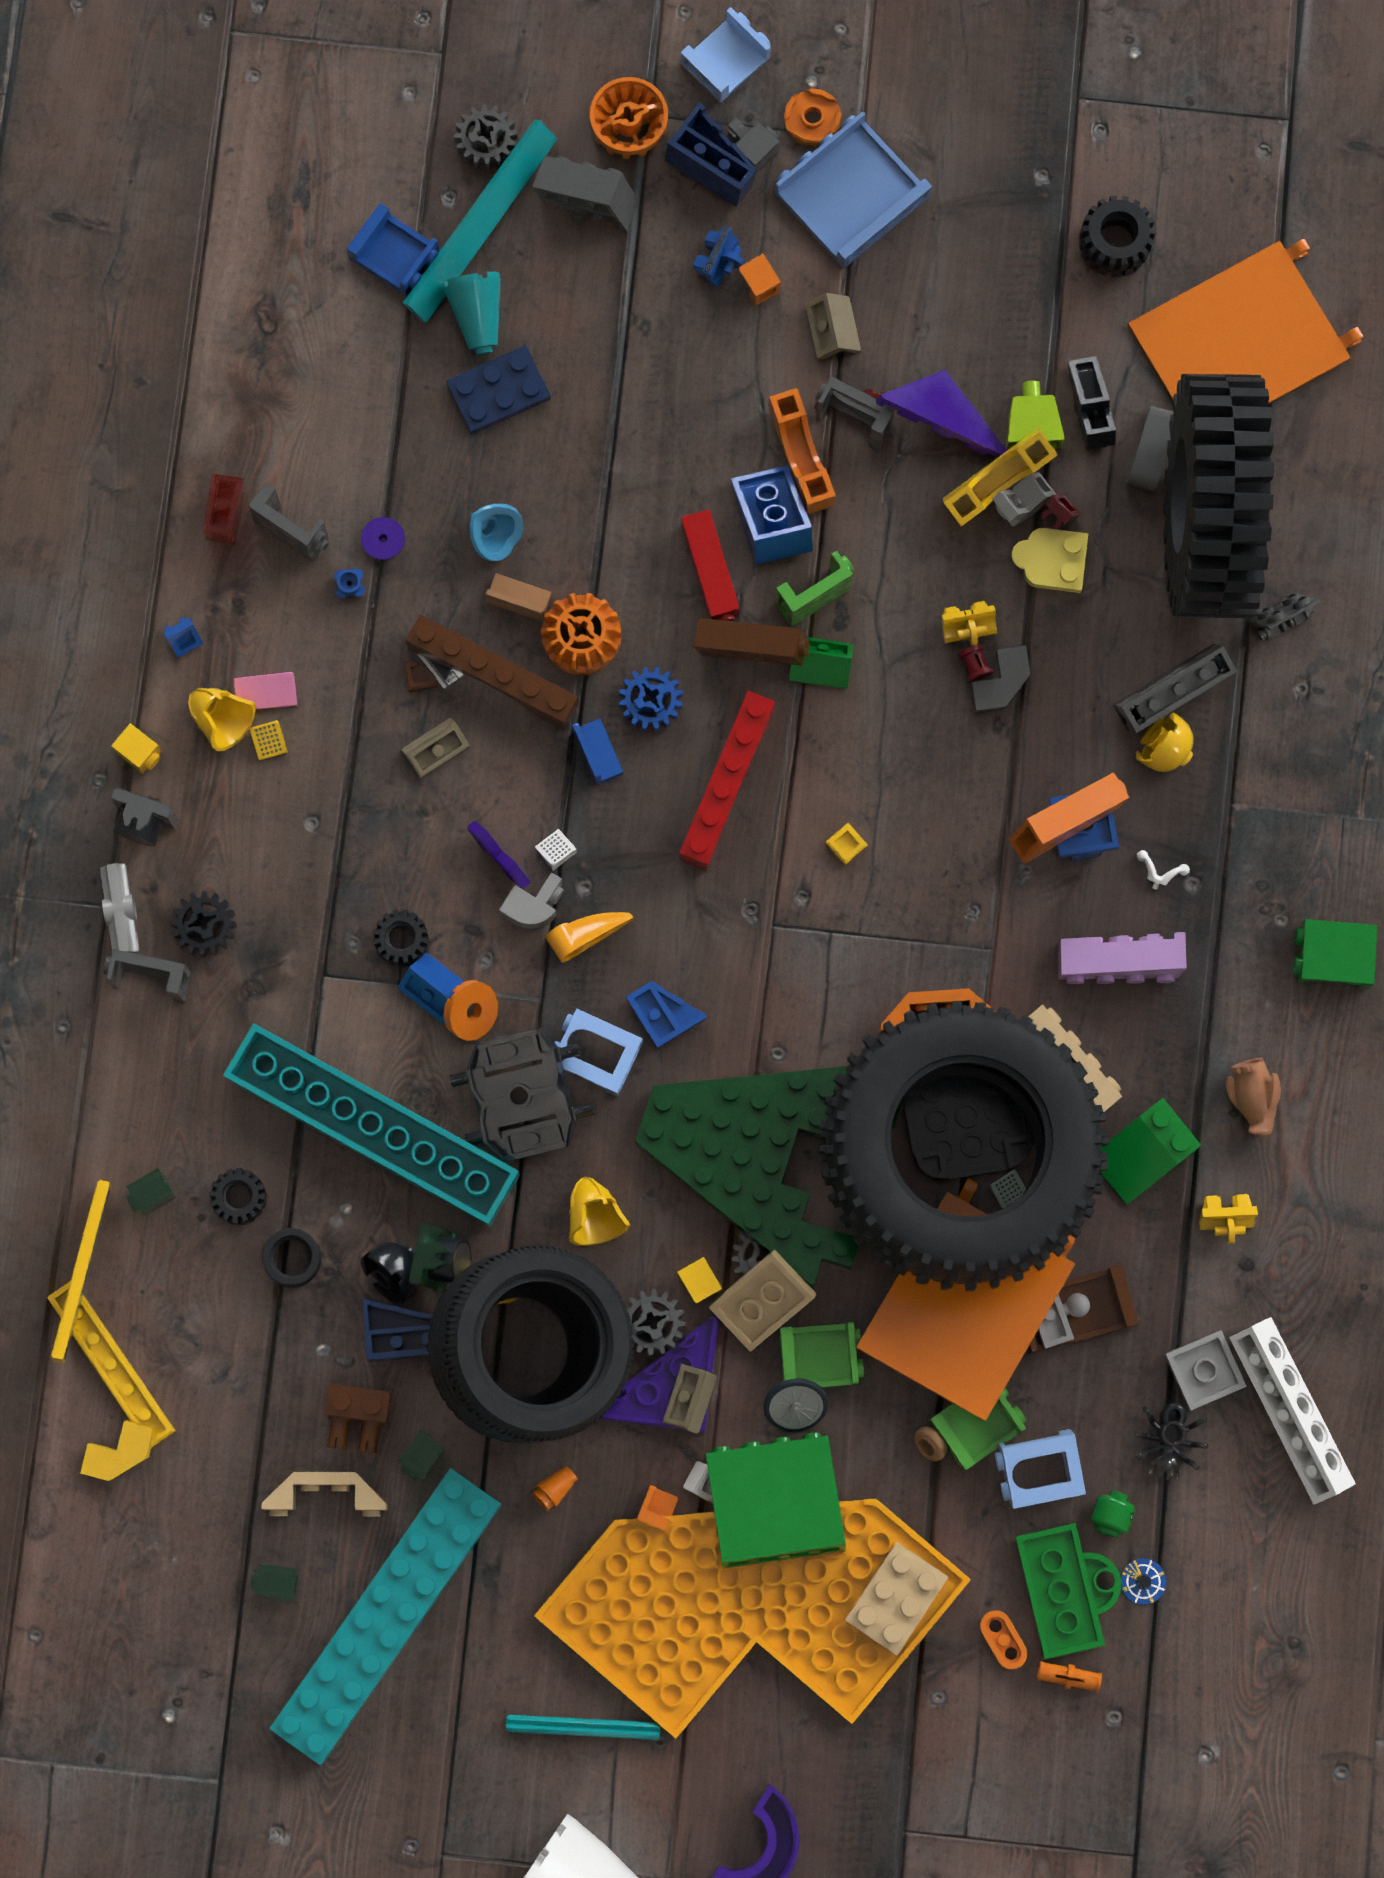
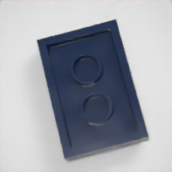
(498, 389)

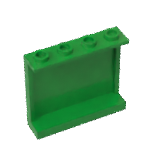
(775, 1500)

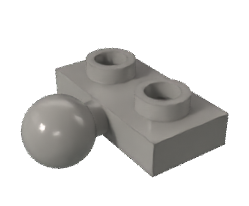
(1055, 1327)

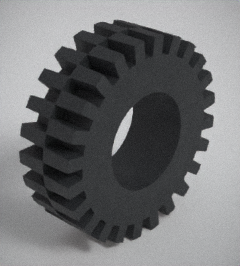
(1218, 496)

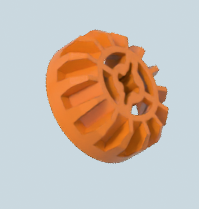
(631, 99)
(599, 650)

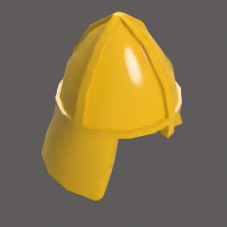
(221, 716)
(594, 1214)

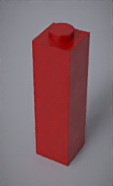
(710, 566)

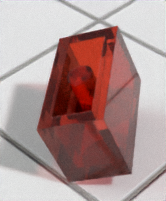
(224, 508)

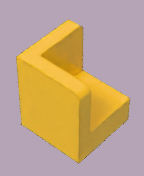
(699, 1280)

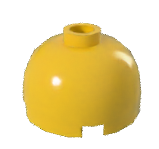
(1167, 744)

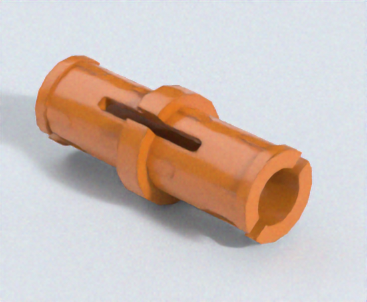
(1069, 1676)

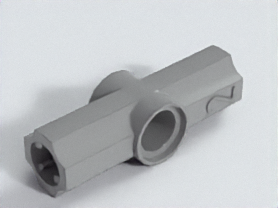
(119, 908)

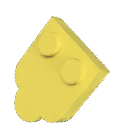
(1052, 559)

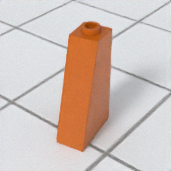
(1068, 817)

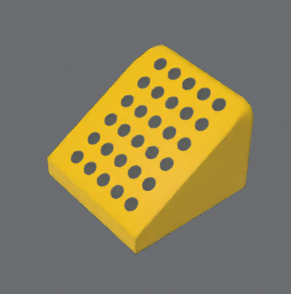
(268, 740)

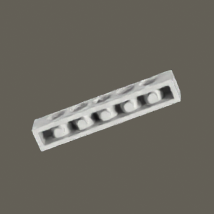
(1292, 1411)

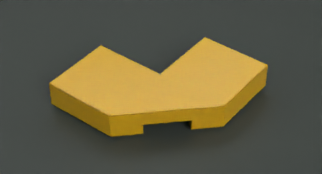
(132, 1449)

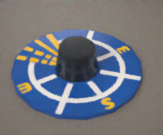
(1143, 1581)

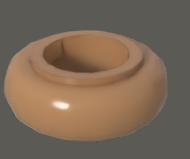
(930, 1443)

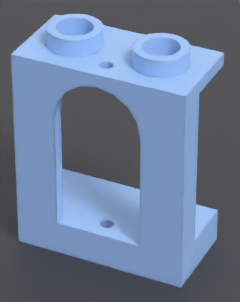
(611, 1082)
(1014, 1453)

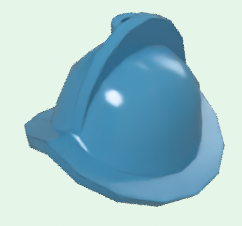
(495, 531)

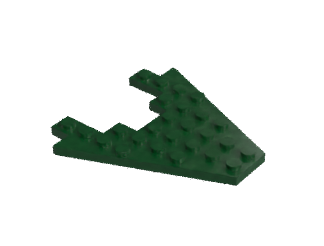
(733, 1150)

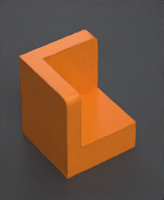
(760, 279)
(657, 1504)

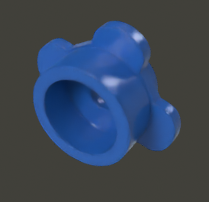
(343, 577)

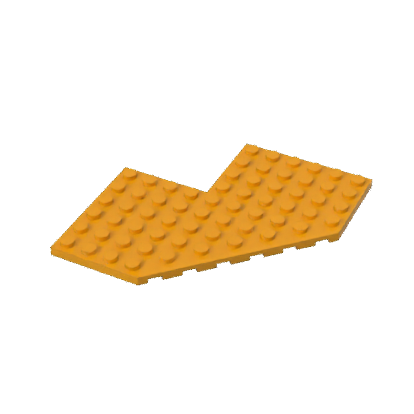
(674, 1624)

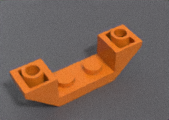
(921, 1000)

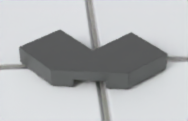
(998, 693)

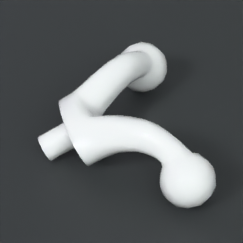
(1143, 856)

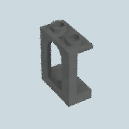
(880, 424)
(176, 973)

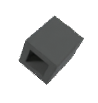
(757, 145)

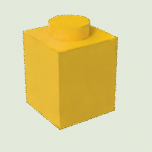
(137, 749)

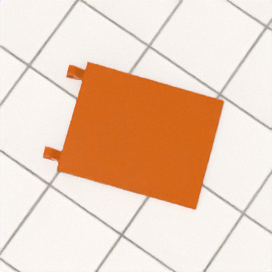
(1246, 323)
(961, 1339)

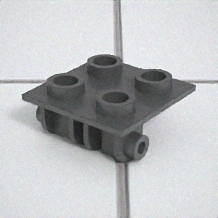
(1293, 610)

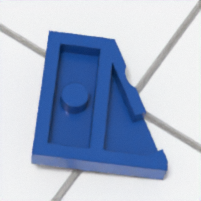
(662, 1013)

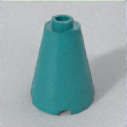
(476, 308)

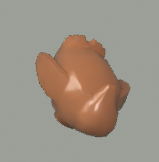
(1255, 1095)

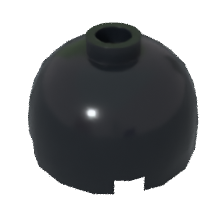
(391, 1267)

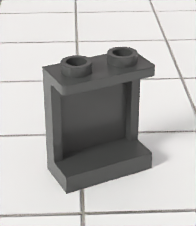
(265, 514)

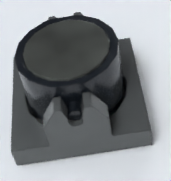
(141, 817)

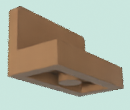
(518, 597)

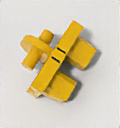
(970, 623)
(1228, 1220)

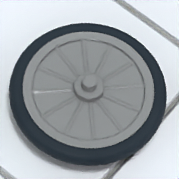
(795, 1405)

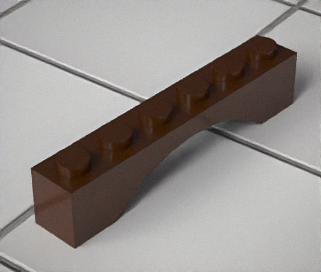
(471, 659)

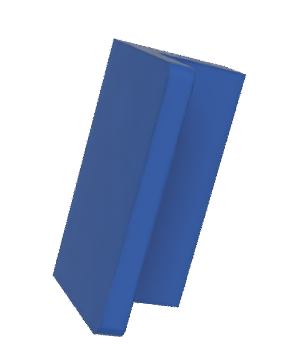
(597, 751)
(429, 985)

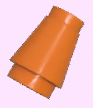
(554, 1488)

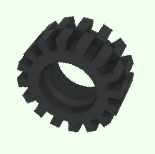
(401, 956)
(251, 1209)

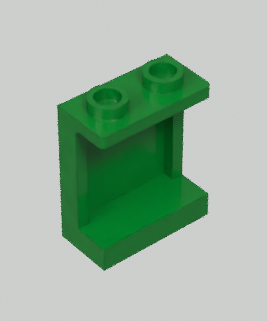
(1336, 953)

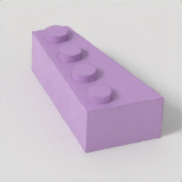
(1122, 959)

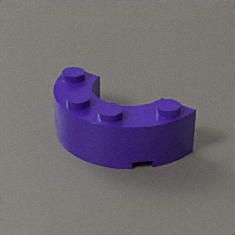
(781, 1840)

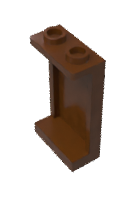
(1109, 1306)

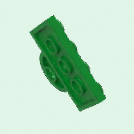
(1065, 1589)

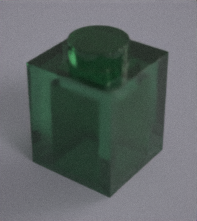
(150, 1192)
(421, 1456)
(275, 1581)

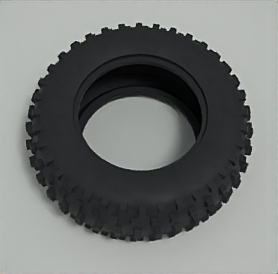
(1033, 1075)

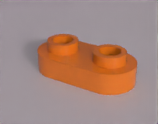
(1003, 1639)

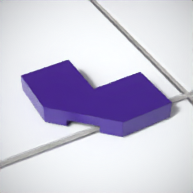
(491, 848)

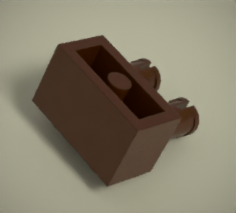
(359, 1404)

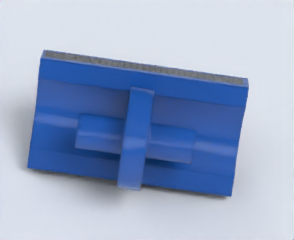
(722, 258)

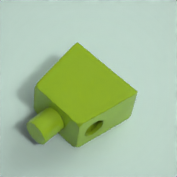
(1034, 412)

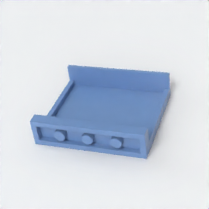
(851, 190)

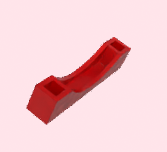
(726, 780)

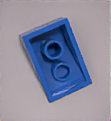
(772, 515)

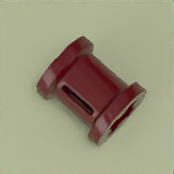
(975, 663)

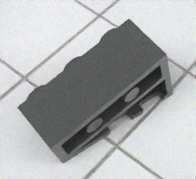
(586, 188)

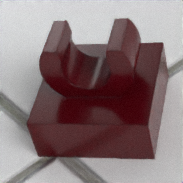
(1062, 509)

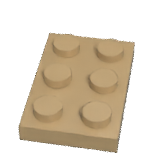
(762, 1300)
(896, 1598)

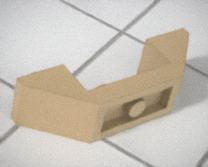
(284, 1496)

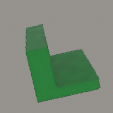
(825, 664)

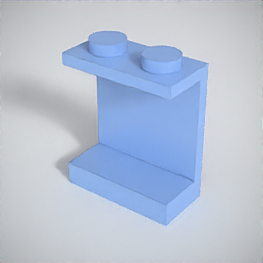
(727, 56)

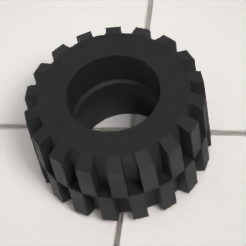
(1121, 214)

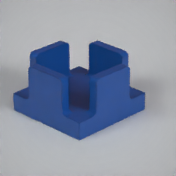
(1090, 841)

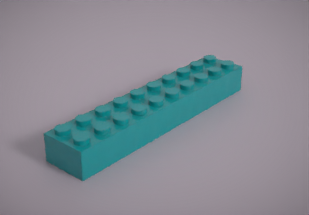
(371, 1125)
(385, 1617)

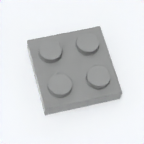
(1205, 1370)

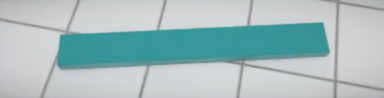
(480, 219)

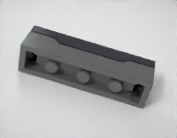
(1175, 688)

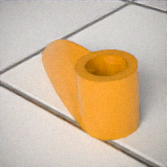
(578, 936)

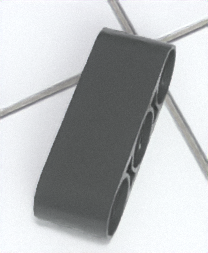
(1151, 450)

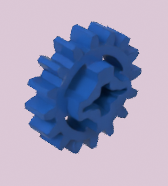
(661, 692)

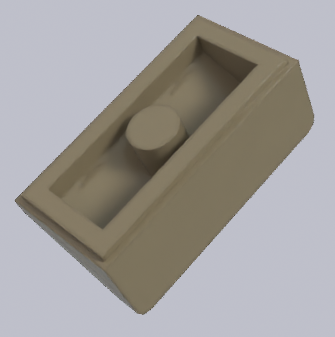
(435, 747)
(690, 1398)

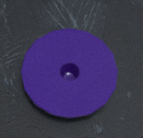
(383, 538)

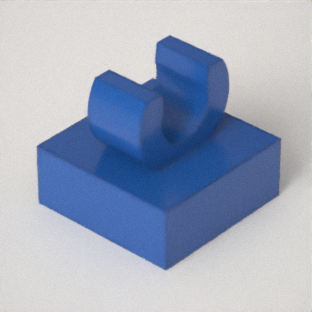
(183, 637)

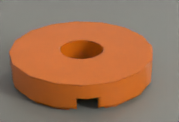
(817, 101)
(484, 1011)

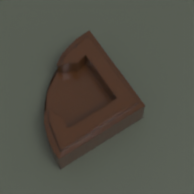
(419, 677)

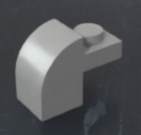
(1023, 499)
(532, 911)

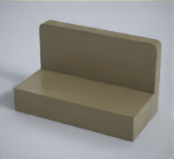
(832, 325)

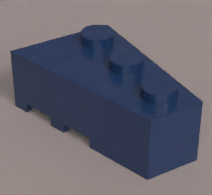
(710, 158)
(394, 1332)

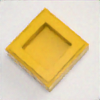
(846, 844)

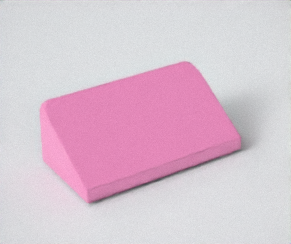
(268, 690)

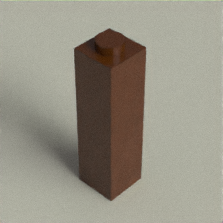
(751, 641)

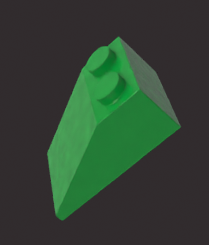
(1147, 1151)

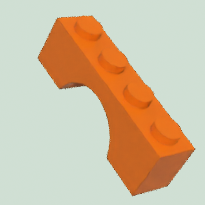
(796, 440)

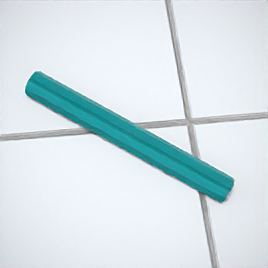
(582, 1727)

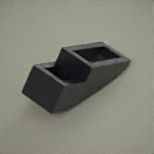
(1092, 403)

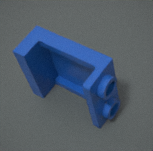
(392, 250)

